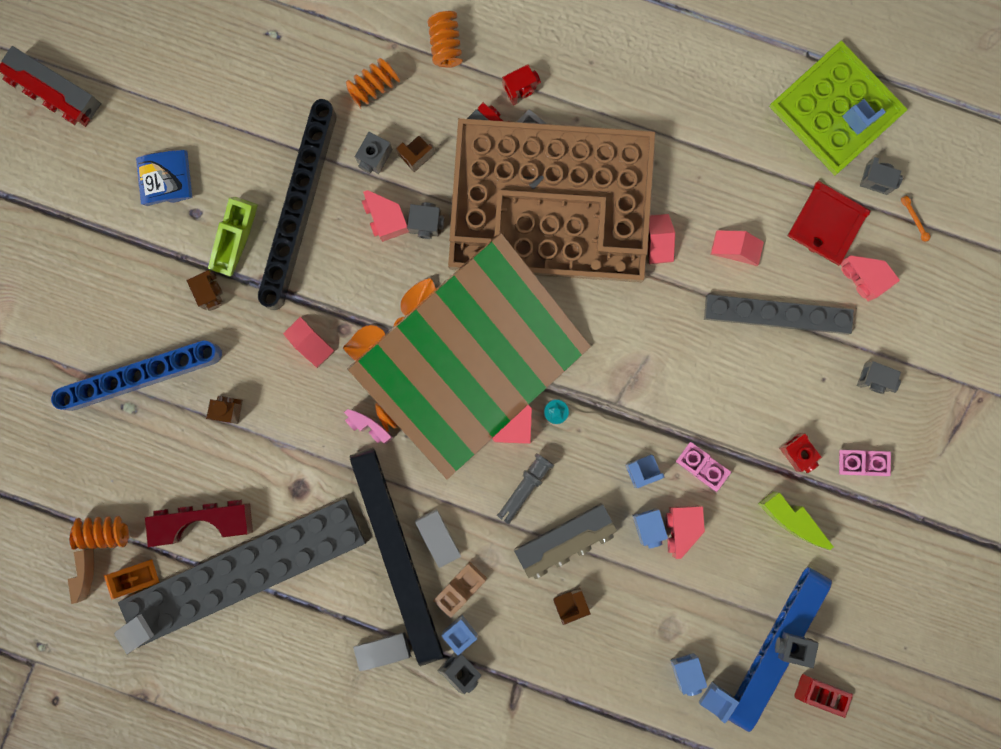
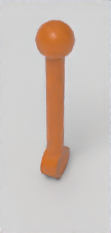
(925, 236)

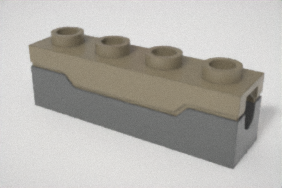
(565, 540)

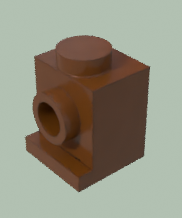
(206, 290)
(224, 409)

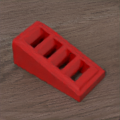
(808, 690)

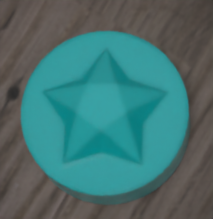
(556, 412)

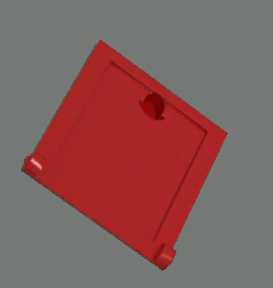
(830, 219)

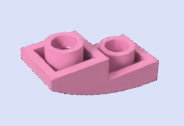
(362, 422)
(864, 463)
(703, 467)

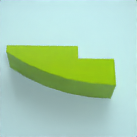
(232, 235)
(794, 520)

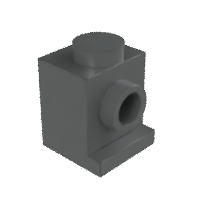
(881, 177)
(879, 378)
(803, 655)
(469, 677)

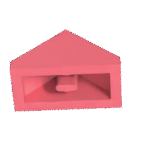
(661, 239)
(737, 246)
(308, 342)
(517, 430)

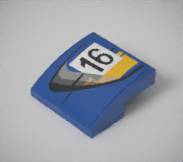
(164, 177)

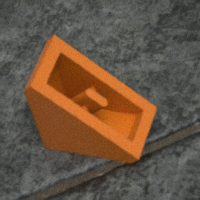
(131, 579)

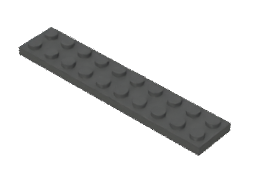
(245, 570)

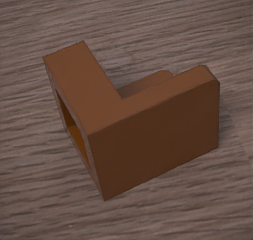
(415, 153)
(571, 606)

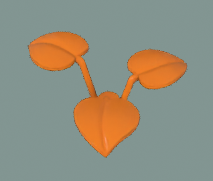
(370, 334)

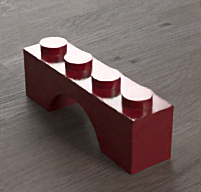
(168, 528)

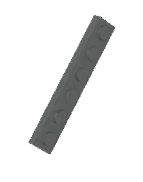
(778, 314)

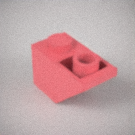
(386, 215)
(869, 275)
(686, 528)

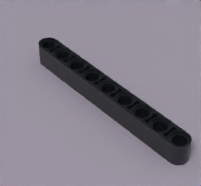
(294, 193)
(396, 557)

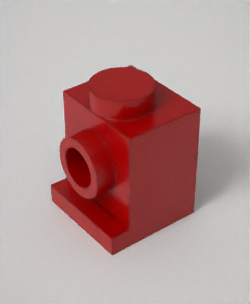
(520, 83)
(793, 449)

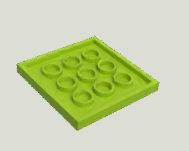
(823, 95)

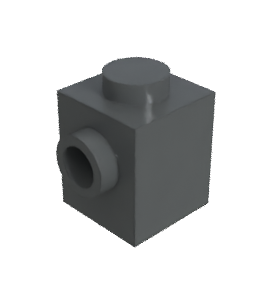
(373, 153)
(425, 220)

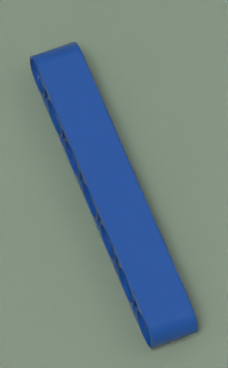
(125, 376)
(767, 667)

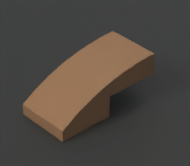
(81, 584)
(460, 589)

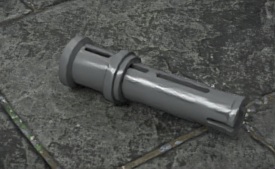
(532, 478)

